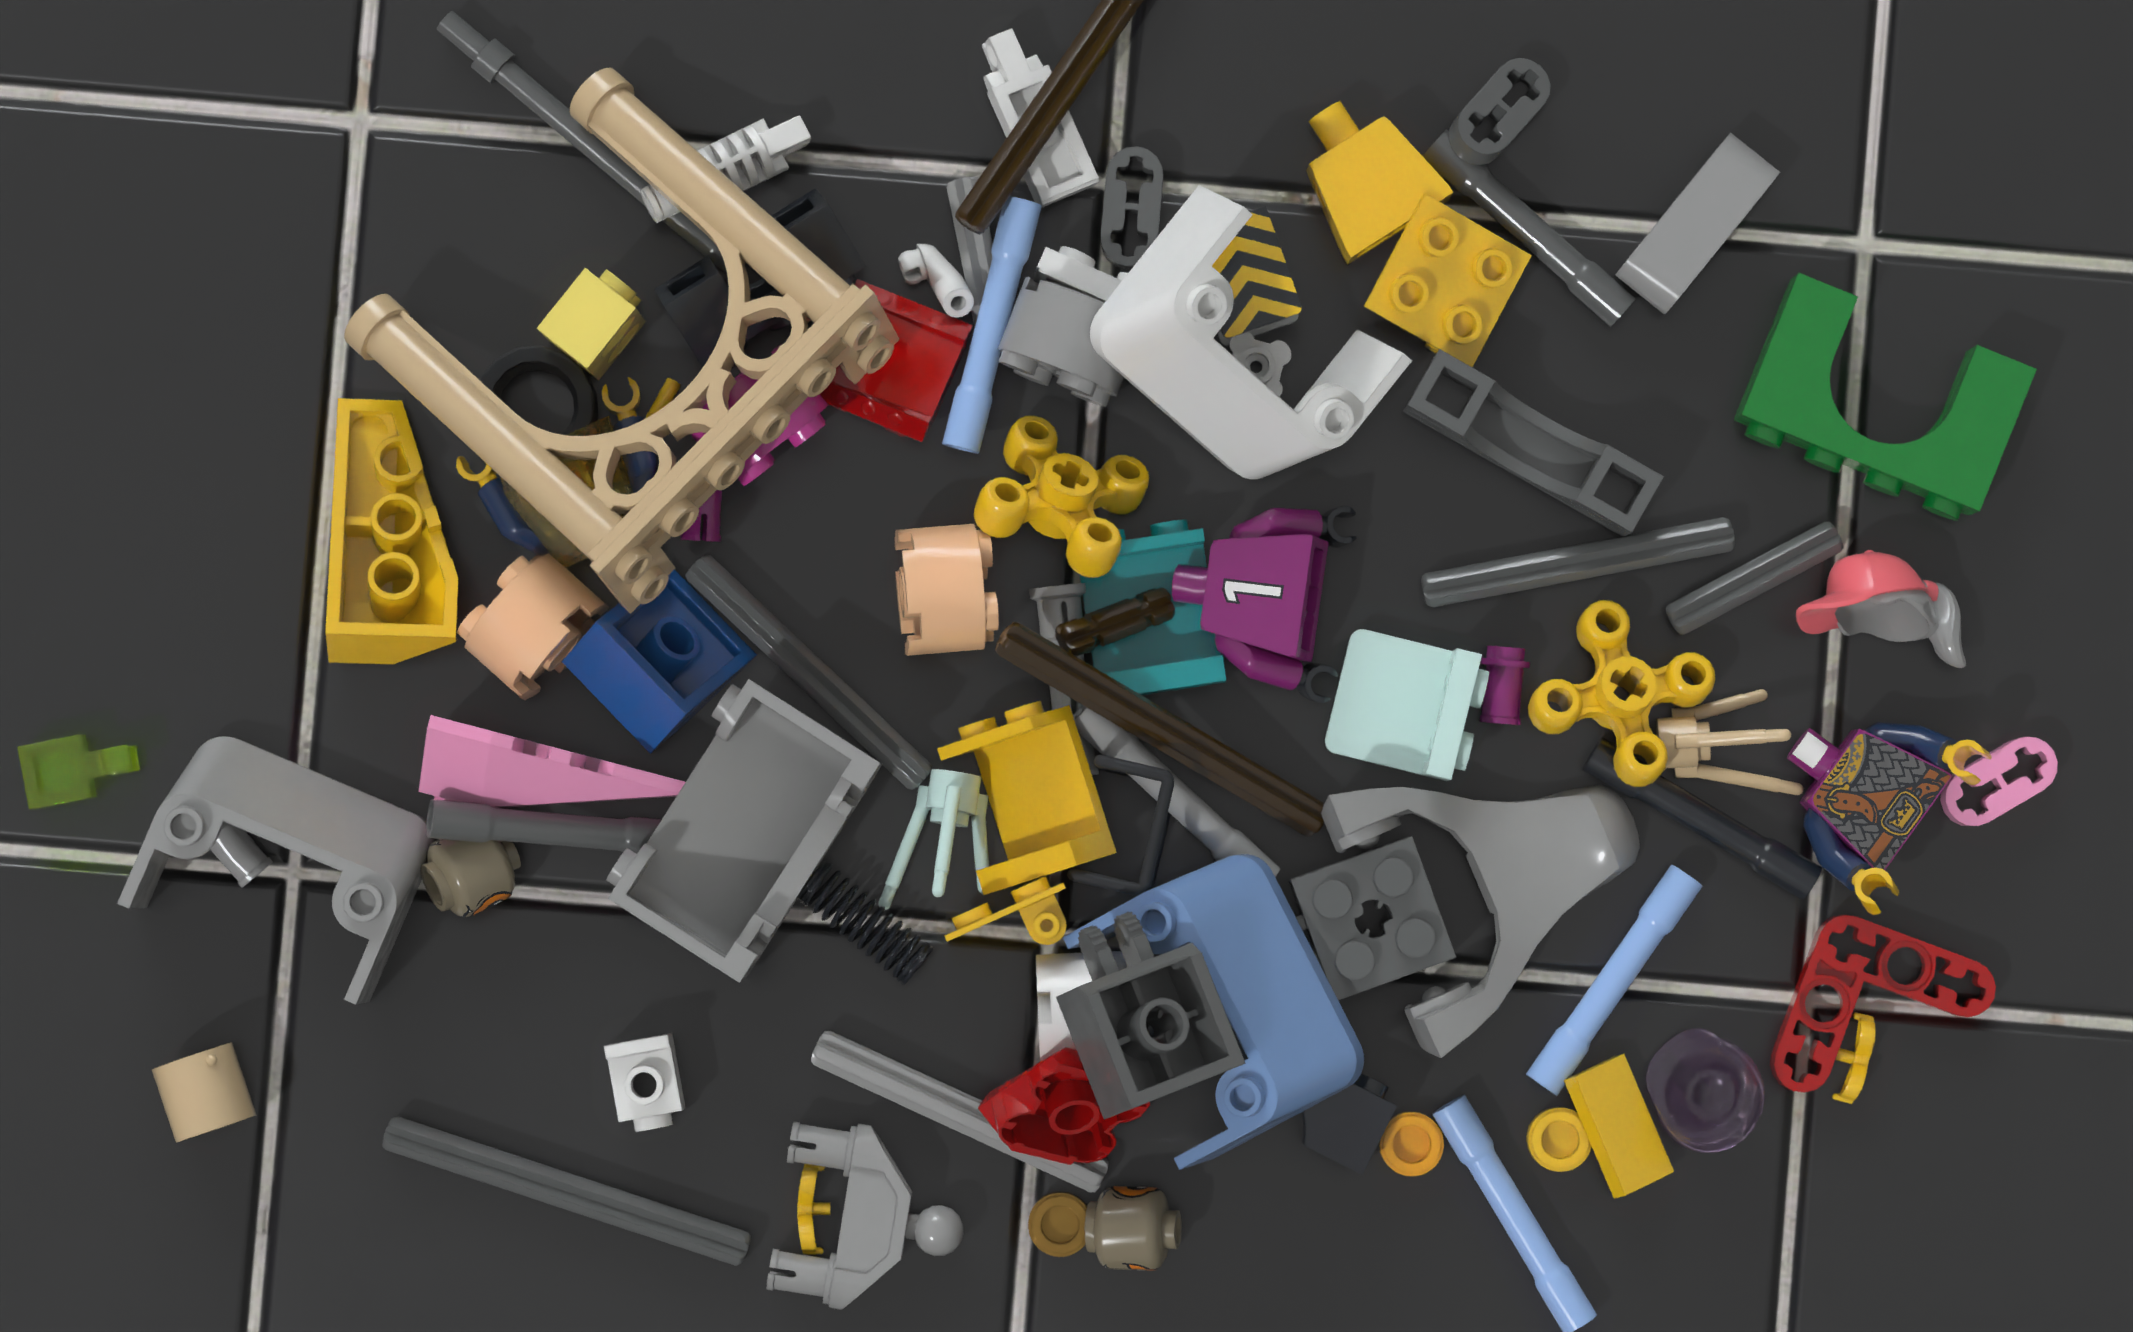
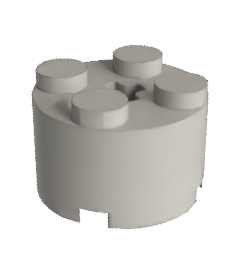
(1052, 338)

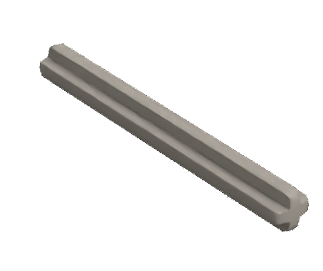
(935, 1102)

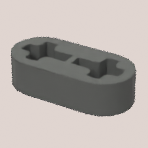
(1509, 120)
(1116, 206)

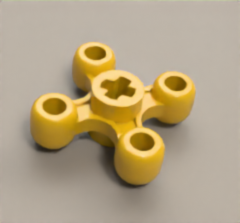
(1061, 496)
(1646, 688)

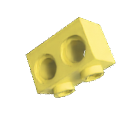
(594, 321)

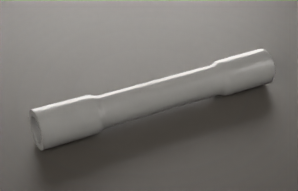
(1184, 804)

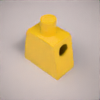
(1368, 180)

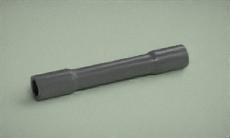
(1582, 276)
(485, 823)

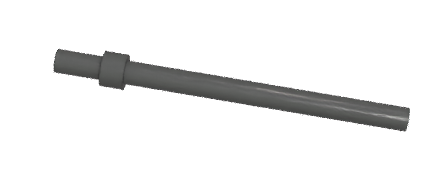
(496, 63)

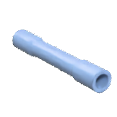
(974, 394)
(1573, 1038)
(1550, 1274)

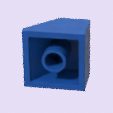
(659, 661)

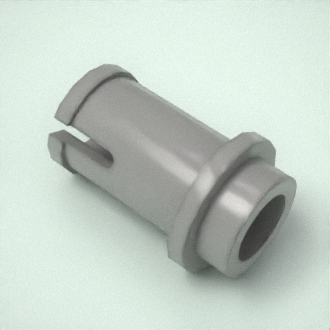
(240, 854)

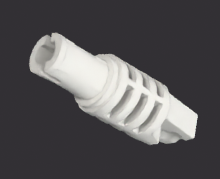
(743, 157)

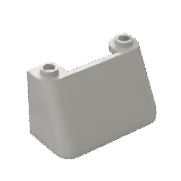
(744, 830)

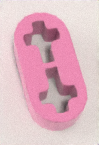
(2006, 794)

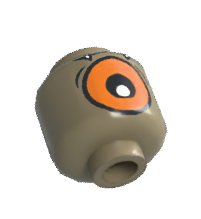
(469, 874)
(1132, 1228)

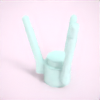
(952, 799)

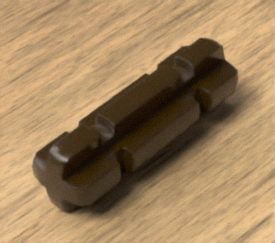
(1115, 621)

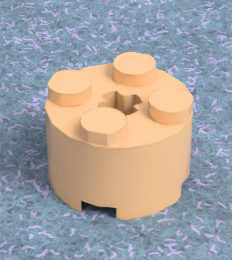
(944, 589)
(530, 622)

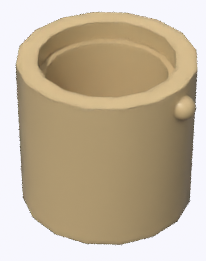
(203, 1092)

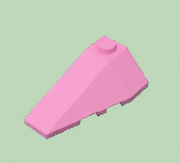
(508, 771)

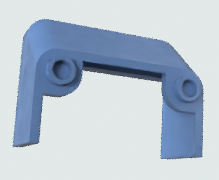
(1268, 986)

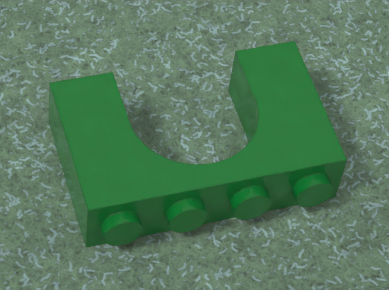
(1794, 403)

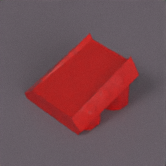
(915, 378)
(1054, 1112)

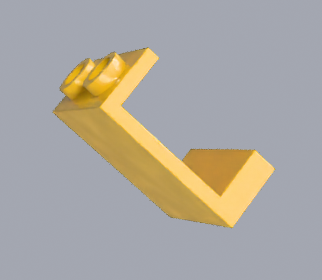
(1037, 793)

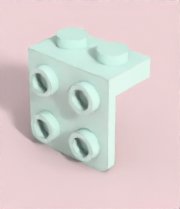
(1405, 704)

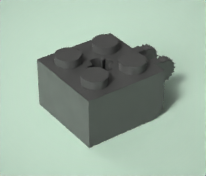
(1410, 937)
(1112, 1013)

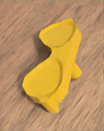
(1858, 1059)
(807, 1208)

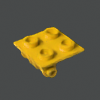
(1447, 280)
(1036, 906)

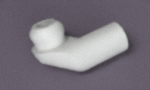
(943, 278)

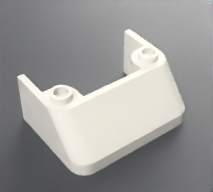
(1162, 340)

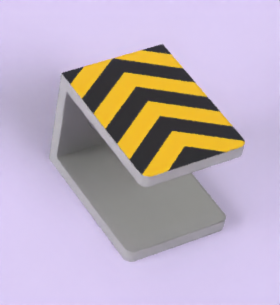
(1259, 280)

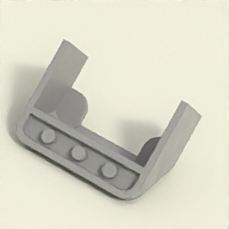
(304, 811)

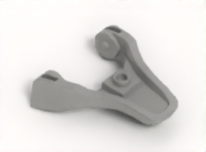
(1529, 865)

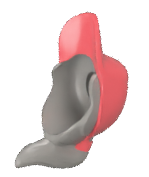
(1888, 600)

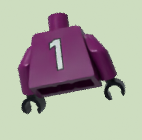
(1267, 594)

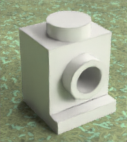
(649, 1055)

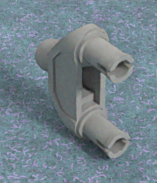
(873, 1218)

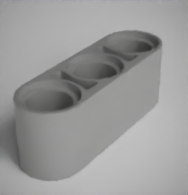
(1697, 223)

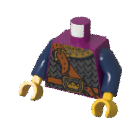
(1874, 796)

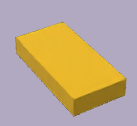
(1619, 1126)

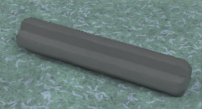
(1754, 578)

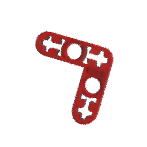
(1847, 981)

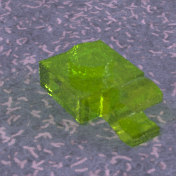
(65, 769)

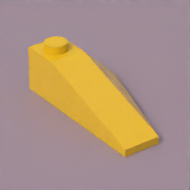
(388, 555)

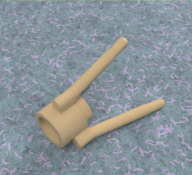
(1692, 742)

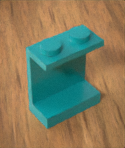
(1164, 655)

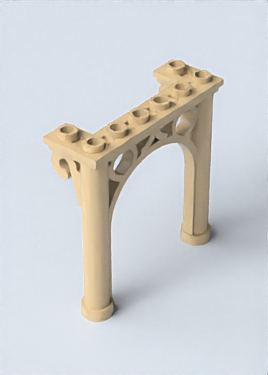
(627, 551)

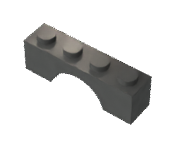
(1531, 446)

